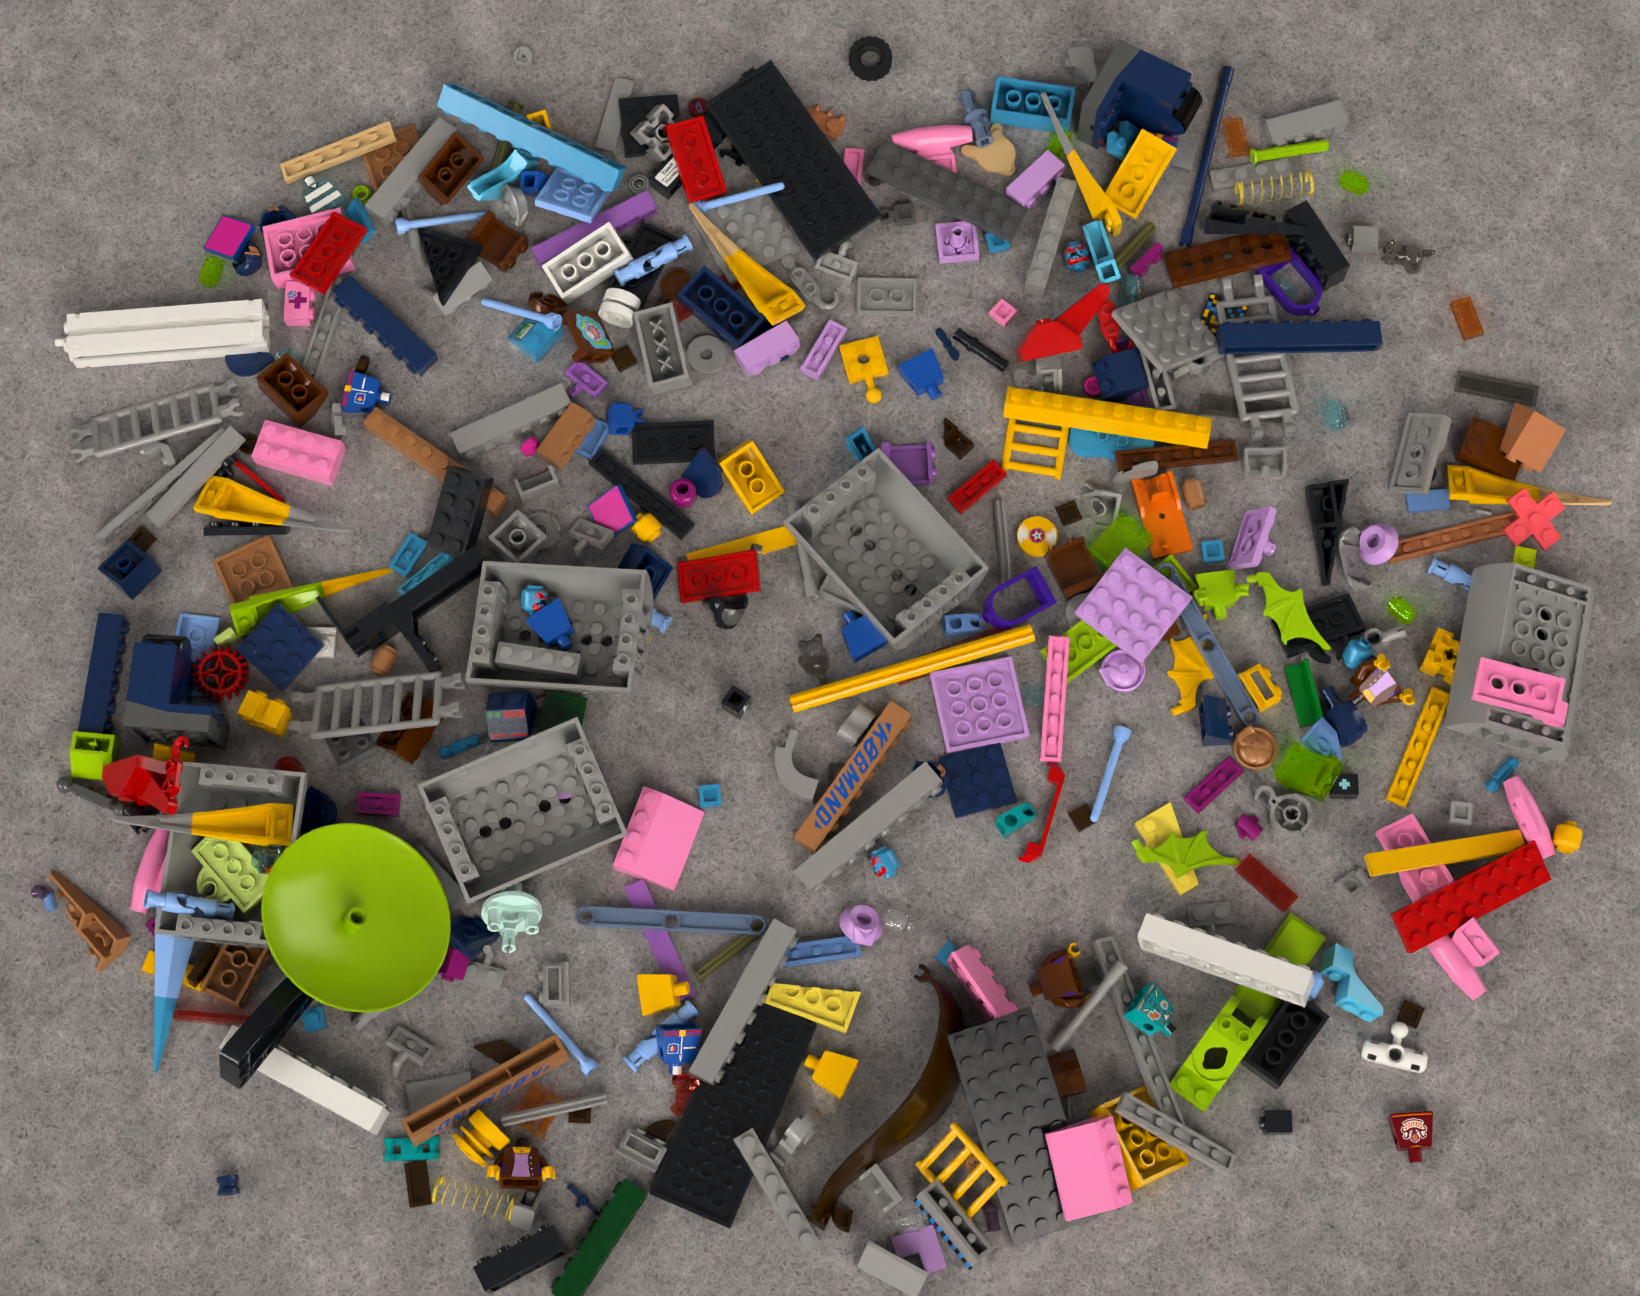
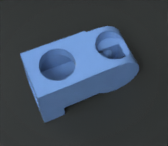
(961, 625)

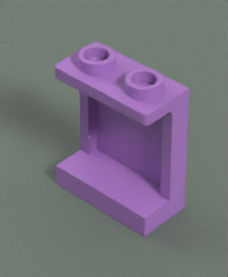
(913, 461)

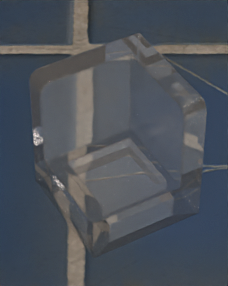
(180, 446)

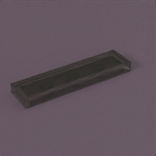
(1496, 389)
(1226, 407)

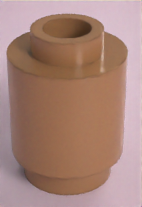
(1194, 494)
(383, 660)

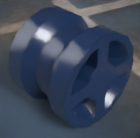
(228, 1185)

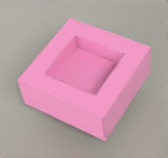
(1002, 313)

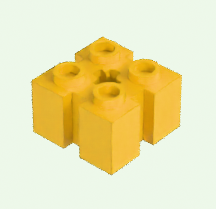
(1436, 661)
(265, 713)

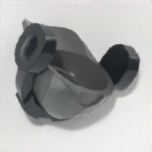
(726, 613)

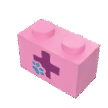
(298, 304)

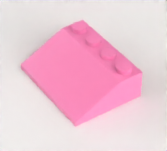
(289, 241)
(658, 839)
(979, 983)
(1089, 1167)

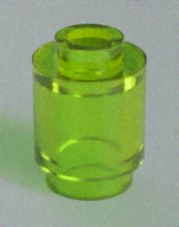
(1055, 146)
(1354, 182)
(211, 271)
(1401, 610)

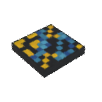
(1210, 316)

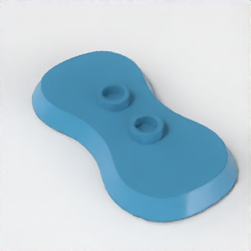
(1099, 444)

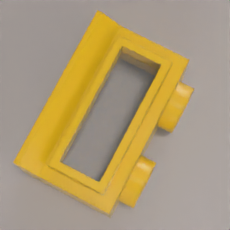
(1260, 687)

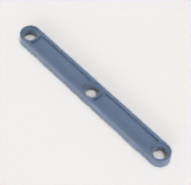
(1215, 658)
(687, 920)

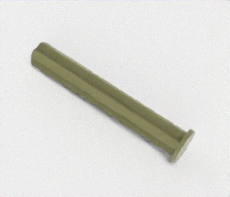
(504, 146)
(1133, 246)
(726, 954)

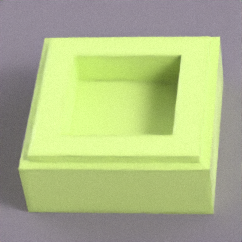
(225, 637)

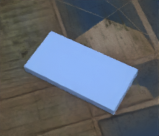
(201, 632)

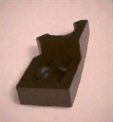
(955, 440)
(497, 1050)

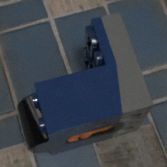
(1141, 91)
(160, 696)

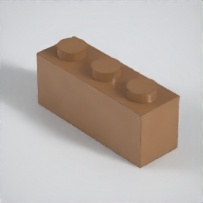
(566, 435)

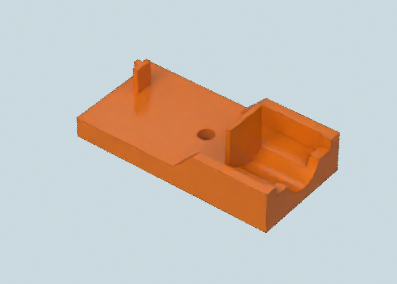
(1161, 497)

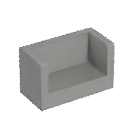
(537, 485)

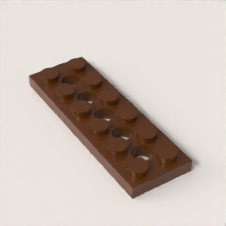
(1223, 267)

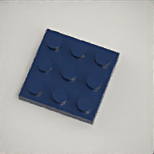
(280, 647)
(978, 780)

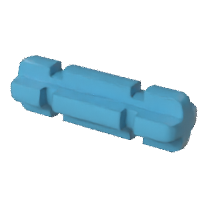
(459, 746)
(1502, 774)

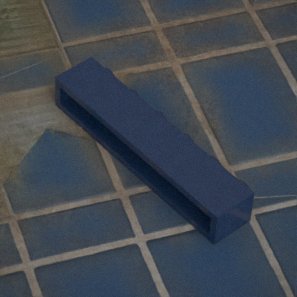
(384, 326)
(103, 674)

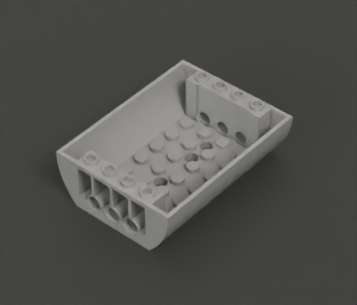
(906, 539)
(599, 605)
(1503, 627)
(512, 787)
(211, 789)

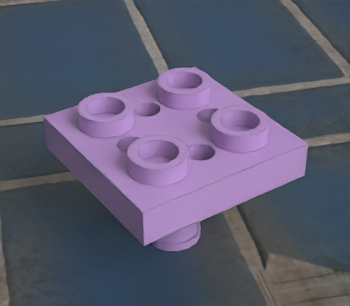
(956, 234)

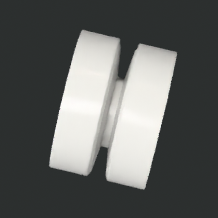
(619, 307)

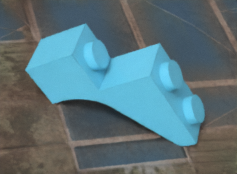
(490, 184)
(1101, 251)
(1350, 992)

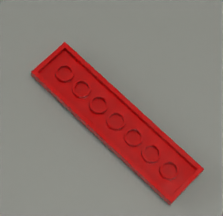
(1470, 896)

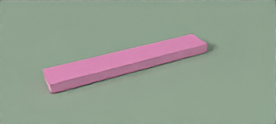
(1054, 699)

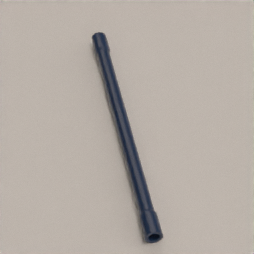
(1224, 84)

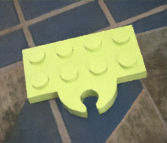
(231, 872)

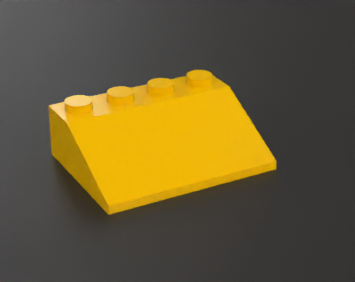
(1142, 1152)

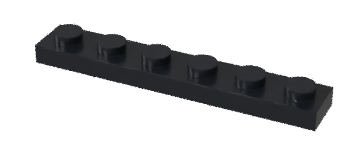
(641, 494)

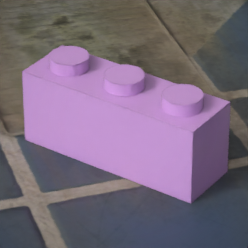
(1035, 180)
(767, 349)

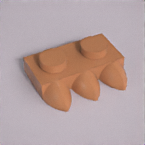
(829, 126)

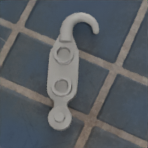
(806, 284)

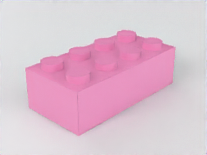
(298, 452)

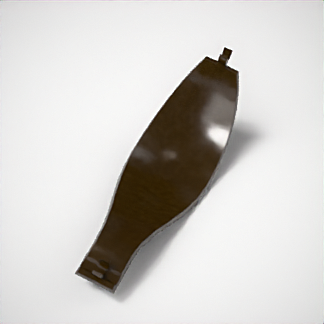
(913, 1117)

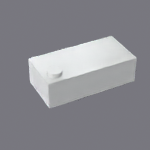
(588, 263)

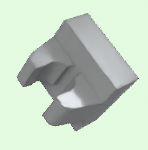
(1460, 813)

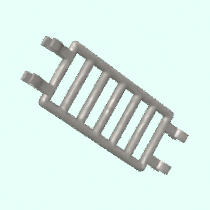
(1254, 417)
(93, 427)
(315, 698)

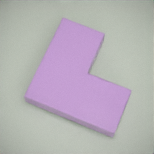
(925, 1244)

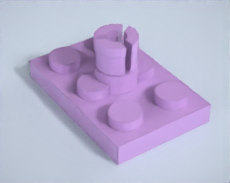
(1253, 539)

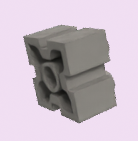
(647, 132)

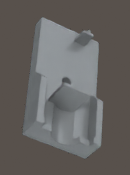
(1422, 434)

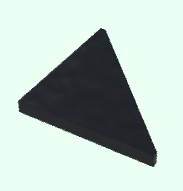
(448, 260)

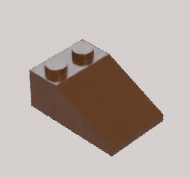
(1481, 450)

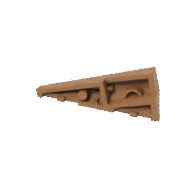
(91, 923)

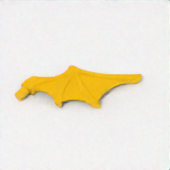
(1188, 672)

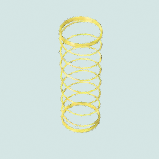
(1241, 189)
(440, 1179)

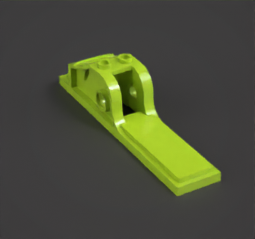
(1200, 1085)

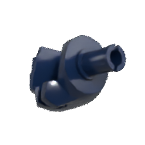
(1343, 718)

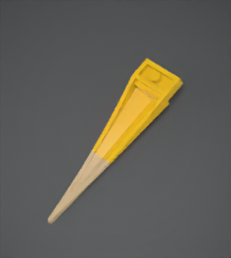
(765, 290)
(1485, 488)

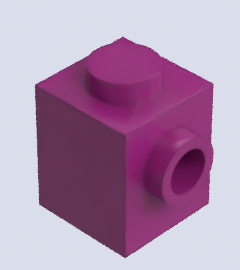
(453, 966)

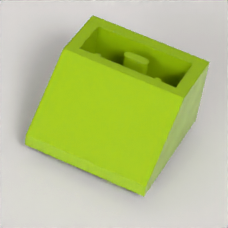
(91, 752)

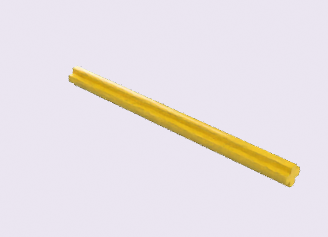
(911, 668)

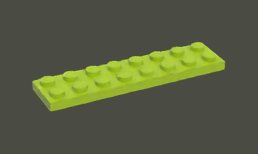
(1089, 646)

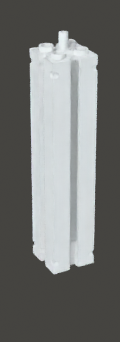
(166, 333)

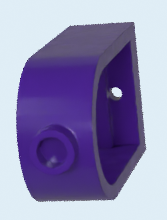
(1290, 307)
(1039, 588)

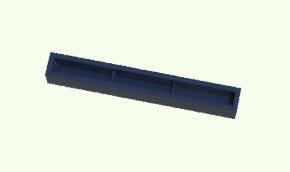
(1298, 337)

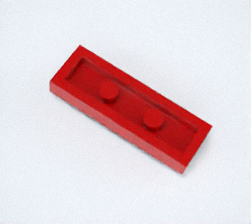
(977, 487)

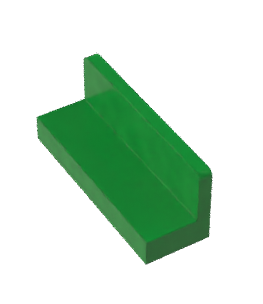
(1303, 693)

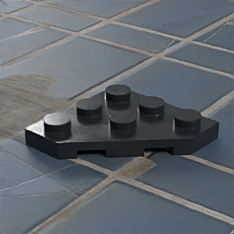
(634, 111)

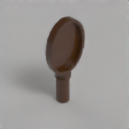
(672, 285)

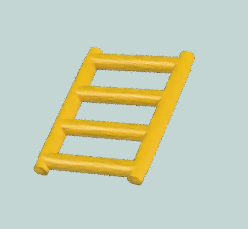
(1058, 453)
(985, 1164)

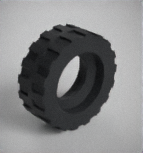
(870, 44)

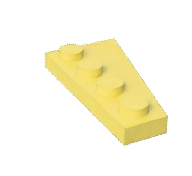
(1154, 831)
(821, 1006)

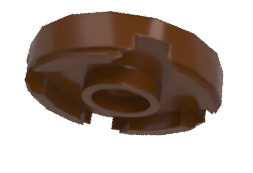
(547, 304)

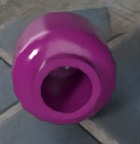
(677, 492)

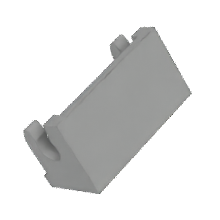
(1050, 374)
(879, 1189)

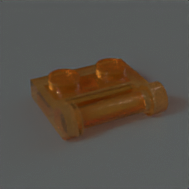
(536, 1097)

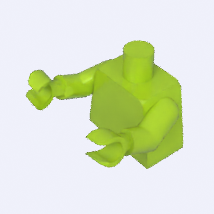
(1218, 591)

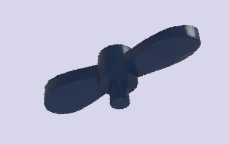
(947, 344)
(583, 1200)

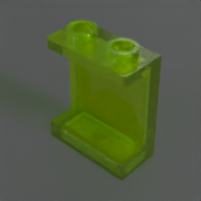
(1120, 535)
(1308, 772)

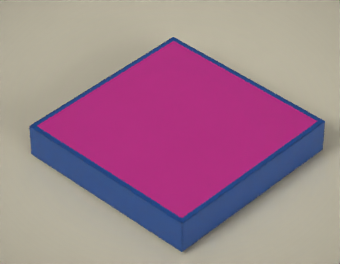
(229, 238)
(613, 510)

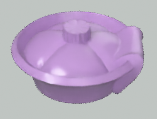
(1378, 543)
(1122, 671)
(861, 924)

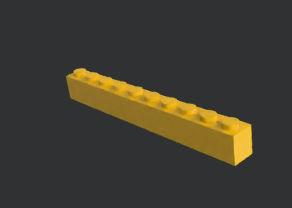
(1107, 417)

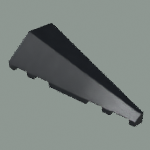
(1242, 221)
(1326, 511)

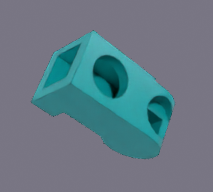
(1015, 819)

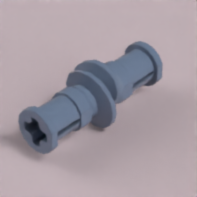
(975, 118)

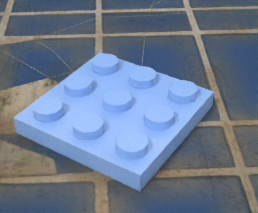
(571, 196)

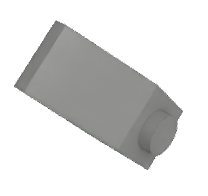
(527, 1207)

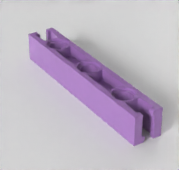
(620, 216)

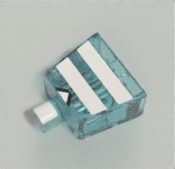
(322, 196)

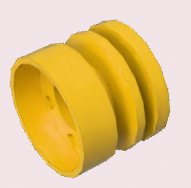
(480, 1138)

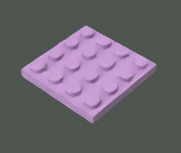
(1133, 606)
(979, 705)

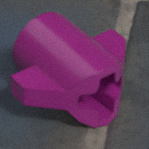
(1248, 827)

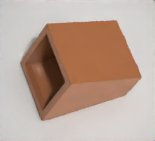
(1530, 438)

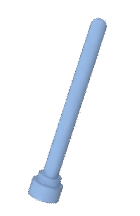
(705, 205)
(404, 225)
(551, 320)
(1120, 735)
(586, 1063)

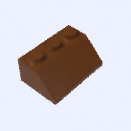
(450, 169)
(292, 389)
(408, 743)
(1067, 1074)

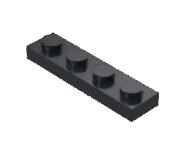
(238, 528)

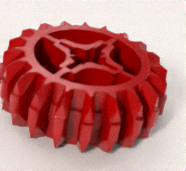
(211, 673)

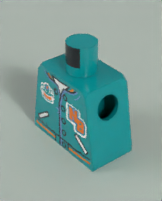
(1151, 1011)

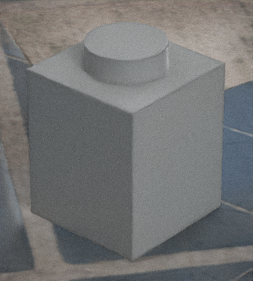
(1363, 239)

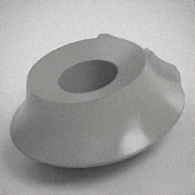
(515, 204)

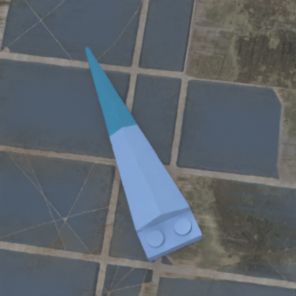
(170, 967)

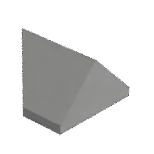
(1103, 506)

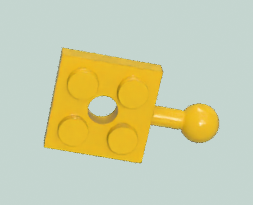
(872, 369)

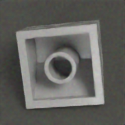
(517, 539)

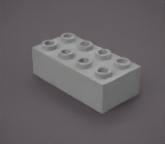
(663, 348)

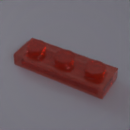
(1266, 883)

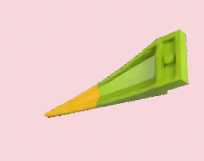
(250, 613)

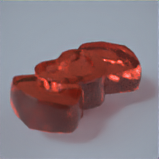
(685, 1081)
(681, 1101)

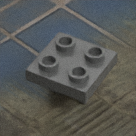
(351, 748)

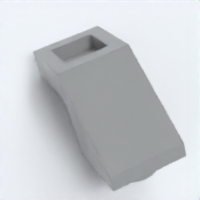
(156, 450)

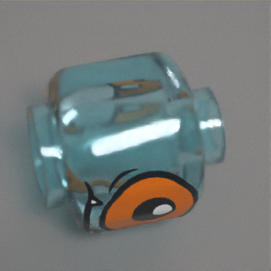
(1130, 289)
(264, 858)

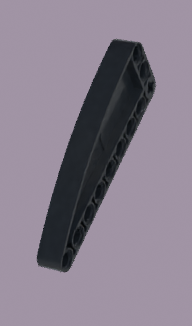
(262, 1032)

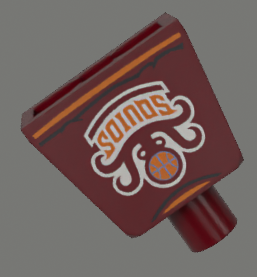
(1412, 1132)

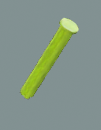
(1288, 150)

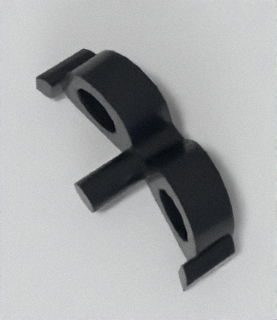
(223, 472)

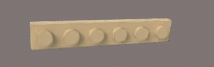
(338, 152)

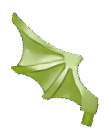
(1287, 610)
(1182, 853)

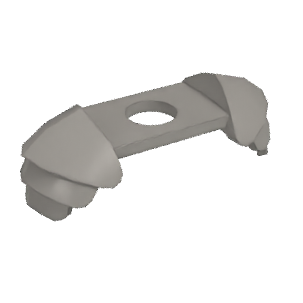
(1347, 543)

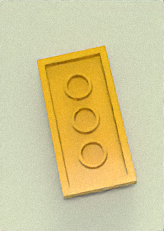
(1139, 173)

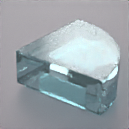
(1288, 289)

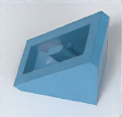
(859, 444)

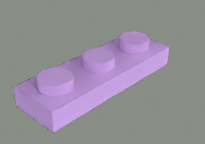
(823, 350)

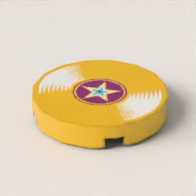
(1036, 536)

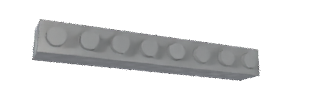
(868, 827)
(743, 1002)

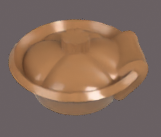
(1255, 747)

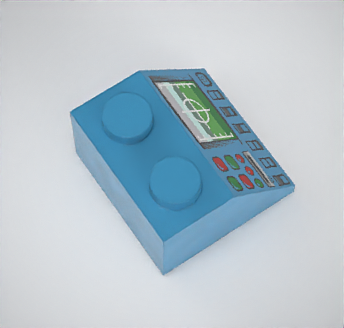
(535, 338)

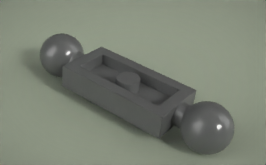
(85, 791)

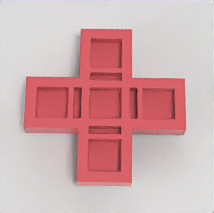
(1533, 519)

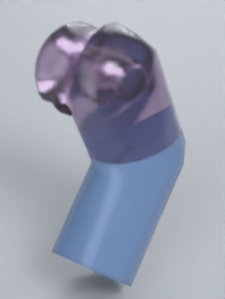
(46, 894)

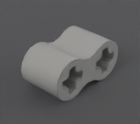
(857, 724)

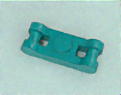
(409, 1152)

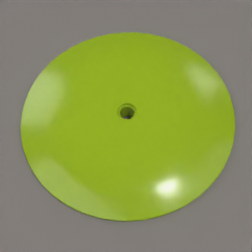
(382, 884)

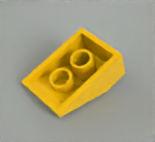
(750, 476)

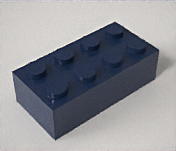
(720, 308)

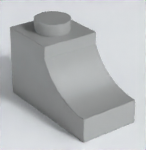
(1081, 63)

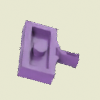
(585, 380)

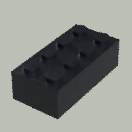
(1317, 247)
(459, 511)
(1284, 1042)
(521, 1259)

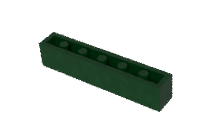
(601, 1240)

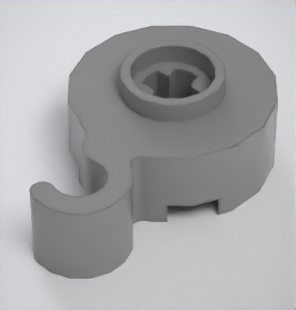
(1286, 803)
(798, 1133)

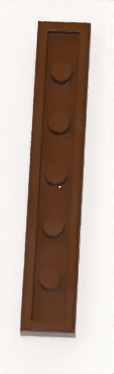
(1178, 455)

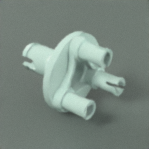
(511, 913)

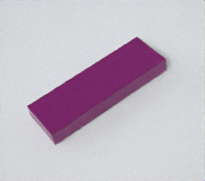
(1213, 785)

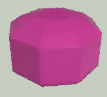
(1091, 387)
(530, 446)

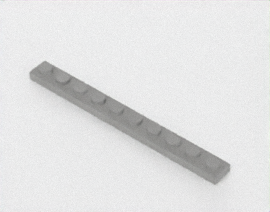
(1141, 1043)

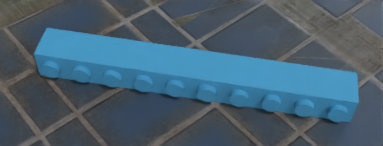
(531, 136)

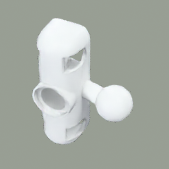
(1407, 1056)

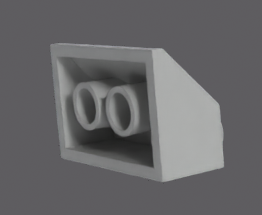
(474, 280)
(891, 1271)

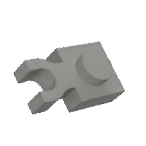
(337, 427)

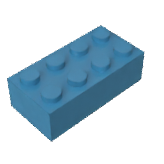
(1021, 105)

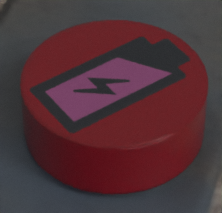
(697, 107)

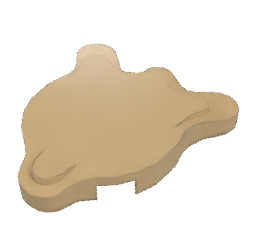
(996, 157)

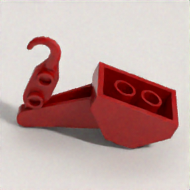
(1064, 332)
(147, 779)

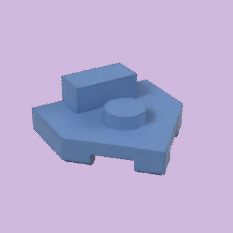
(1322, 739)

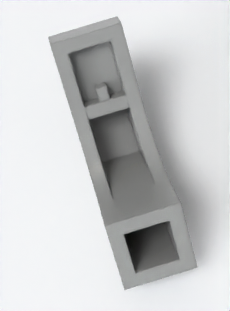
(794, 783)

